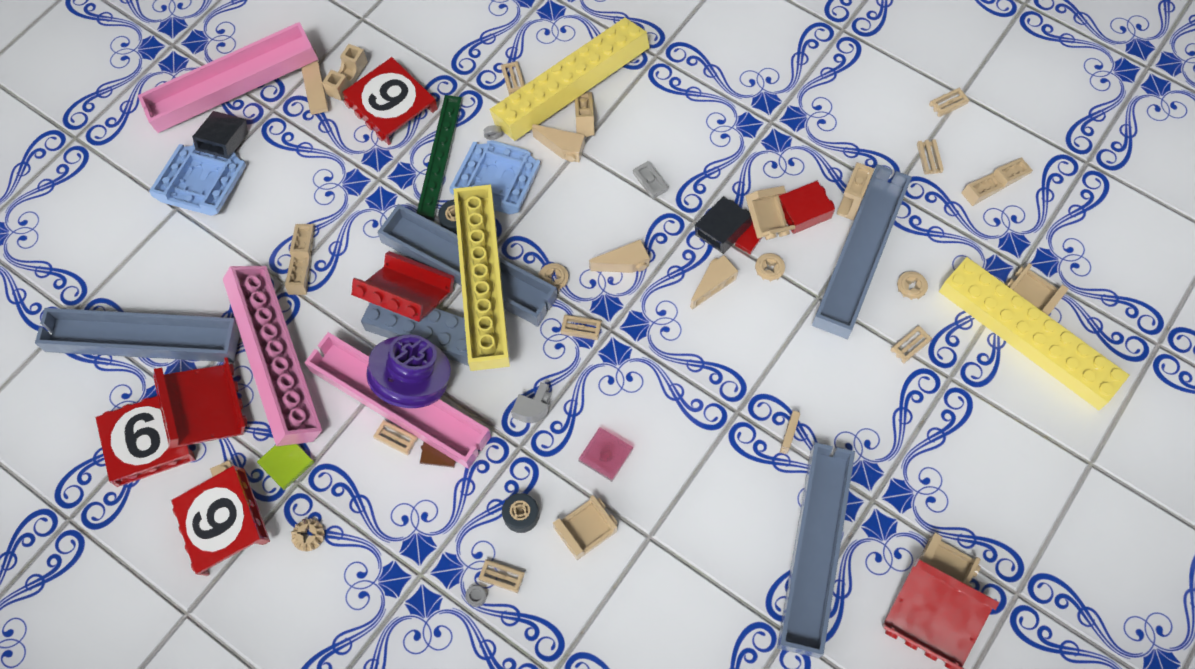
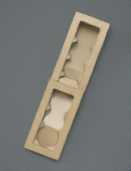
(314, 87)
(993, 183)
(300, 260)

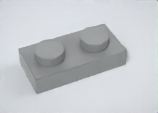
(650, 180)

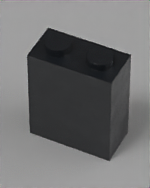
(220, 134)
(723, 224)

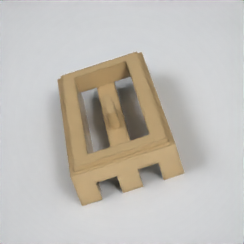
(509, 66)
(939, 108)
(933, 144)
(595, 331)
(900, 354)
(789, 434)
(410, 445)
(520, 574)

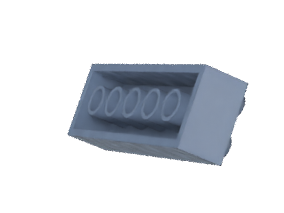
(438, 327)

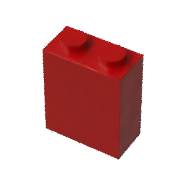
(806, 206)

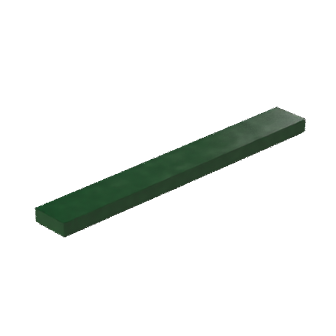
(439, 157)

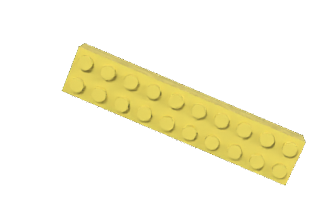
(569, 78)
(481, 278)
(1034, 334)

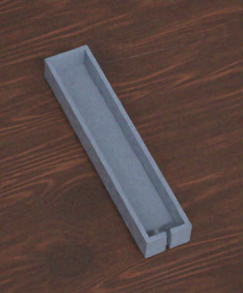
(438, 248)
(861, 252)
(138, 335)
(816, 551)

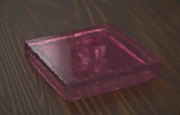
(605, 454)

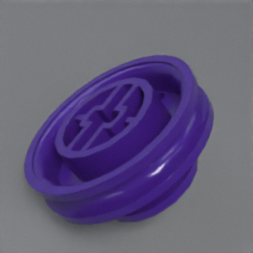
(408, 371)

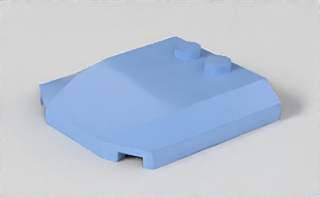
(503, 167)
(197, 180)

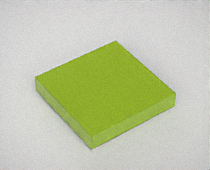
(285, 464)

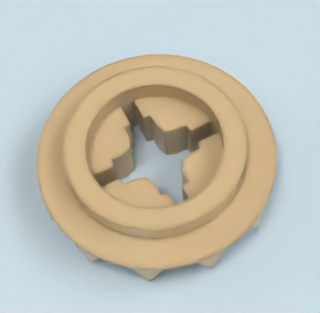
(771, 260)
(560, 272)
(908, 278)
(312, 541)

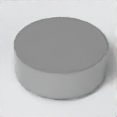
(492, 132)
(476, 596)

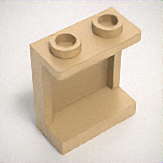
(855, 191)
(768, 213)
(1037, 290)
(586, 527)
(950, 560)

